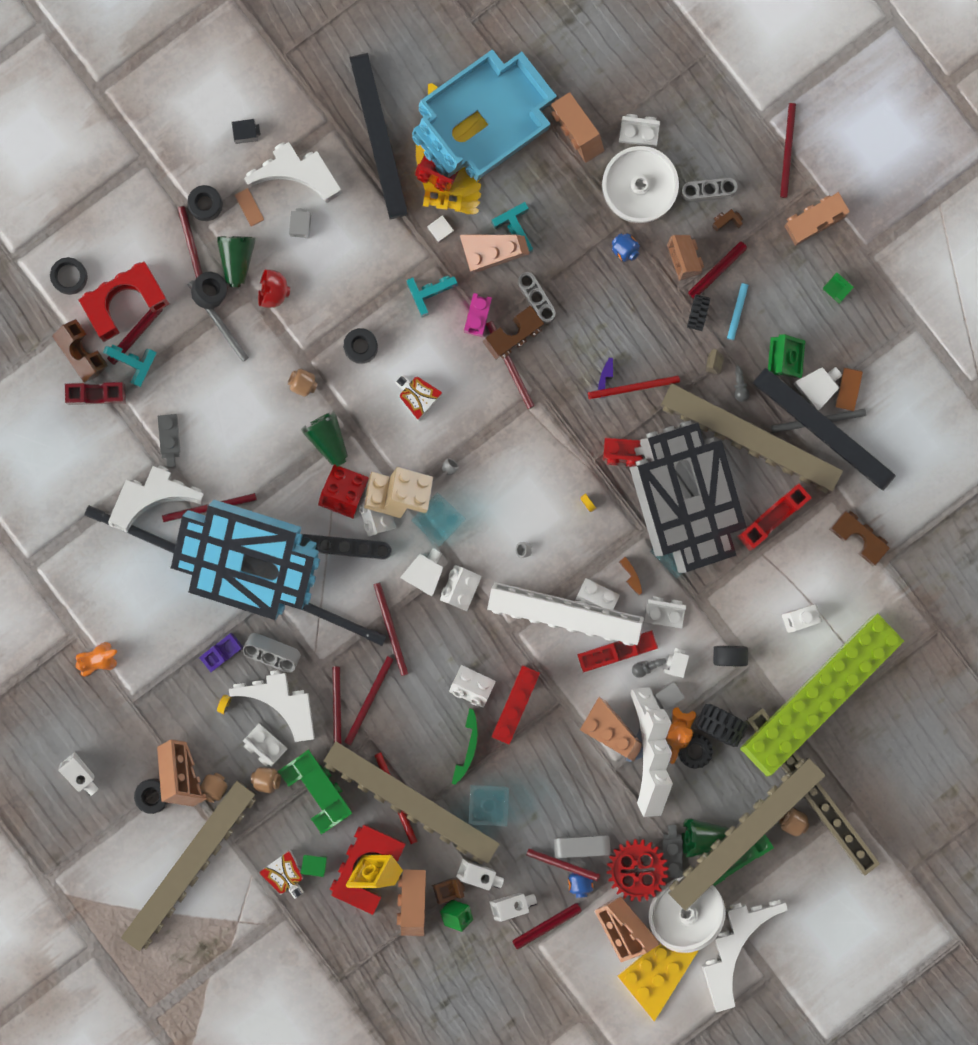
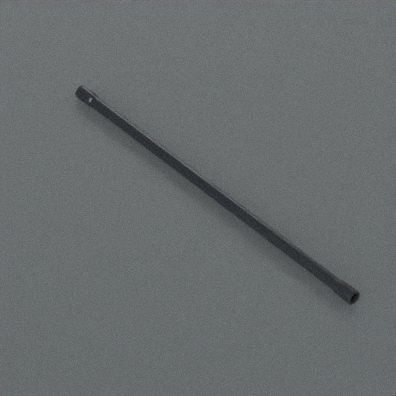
(369, 634)

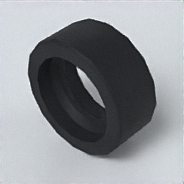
(54, 275)

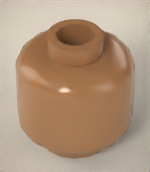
(302, 382)
(265, 780)
(213, 787)
(794, 822)

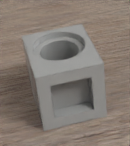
(300, 223)
(669, 696)

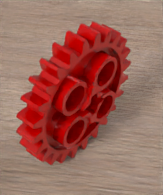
(639, 887)

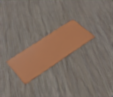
(249, 207)

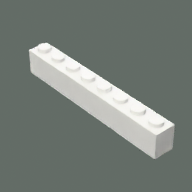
(565, 613)

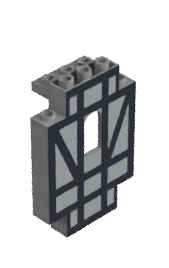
(693, 527)

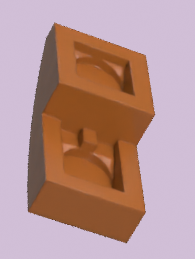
(849, 389)
(633, 581)

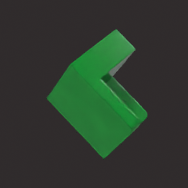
(837, 287)
(314, 865)
(456, 915)

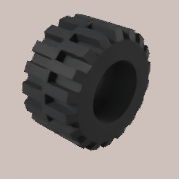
(721, 725)

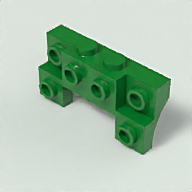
(321, 788)

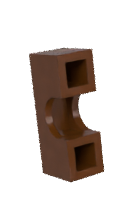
(69, 339)
(500, 343)
(874, 546)

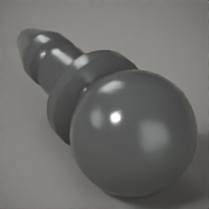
(741, 392)
(640, 669)

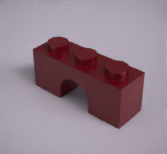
(95, 393)

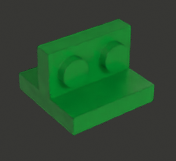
(786, 356)

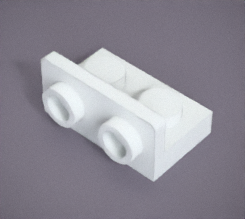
(639, 130)
(665, 613)
(265, 745)

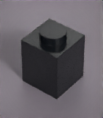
(245, 131)

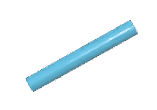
(737, 311)

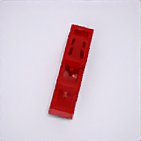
(616, 652)

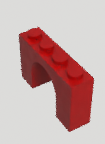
(97, 302)
(774, 516)
(515, 704)
(367, 841)

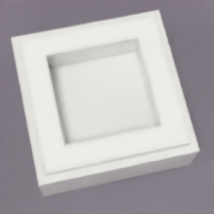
(440, 228)

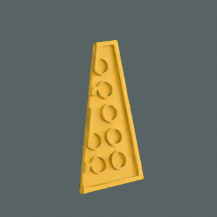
(655, 977)

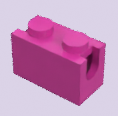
(477, 315)

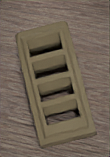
(714, 362)

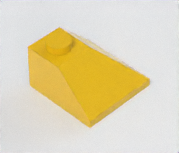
(375, 872)

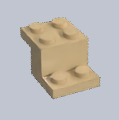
(398, 492)

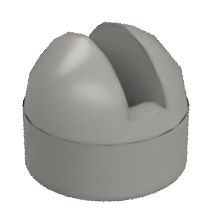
(450, 466)
(519, 549)

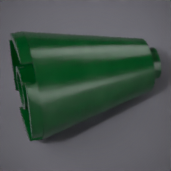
(235, 258)
(327, 438)
(700, 836)

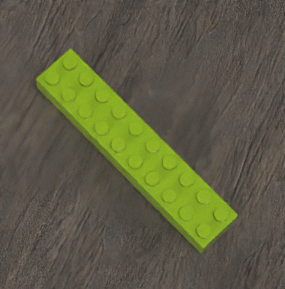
(821, 695)

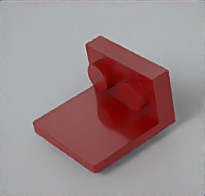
(427, 173)
(621, 451)
(343, 491)

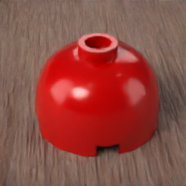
(273, 289)

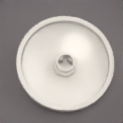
(640, 184)
(688, 929)

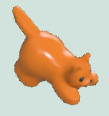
(97, 659)
(679, 731)

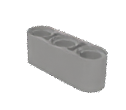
(701, 195)
(535, 288)
(271, 652)
(582, 846)

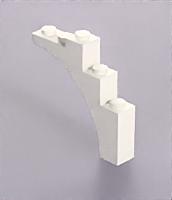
(656, 752)
(743, 923)

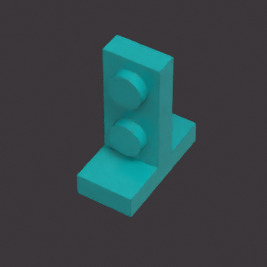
(514, 226)
(429, 291)
(132, 360)

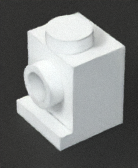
(677, 663)

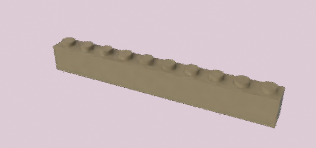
(751, 438)
(410, 802)
(827, 811)
(746, 833)
(188, 866)

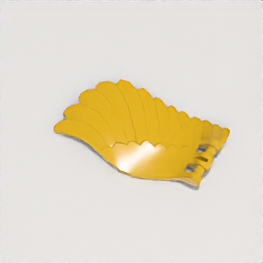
(464, 187)

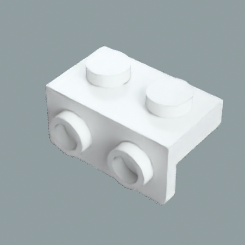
(375, 521)
(460, 587)
(597, 595)
(472, 686)

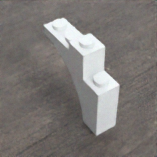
(287, 166)
(157, 490)
(293, 708)

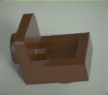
(722, 219)
(448, 890)

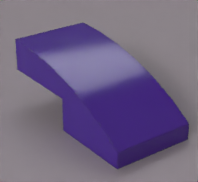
(607, 373)
(221, 652)

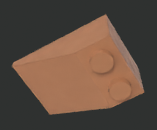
(684, 256)

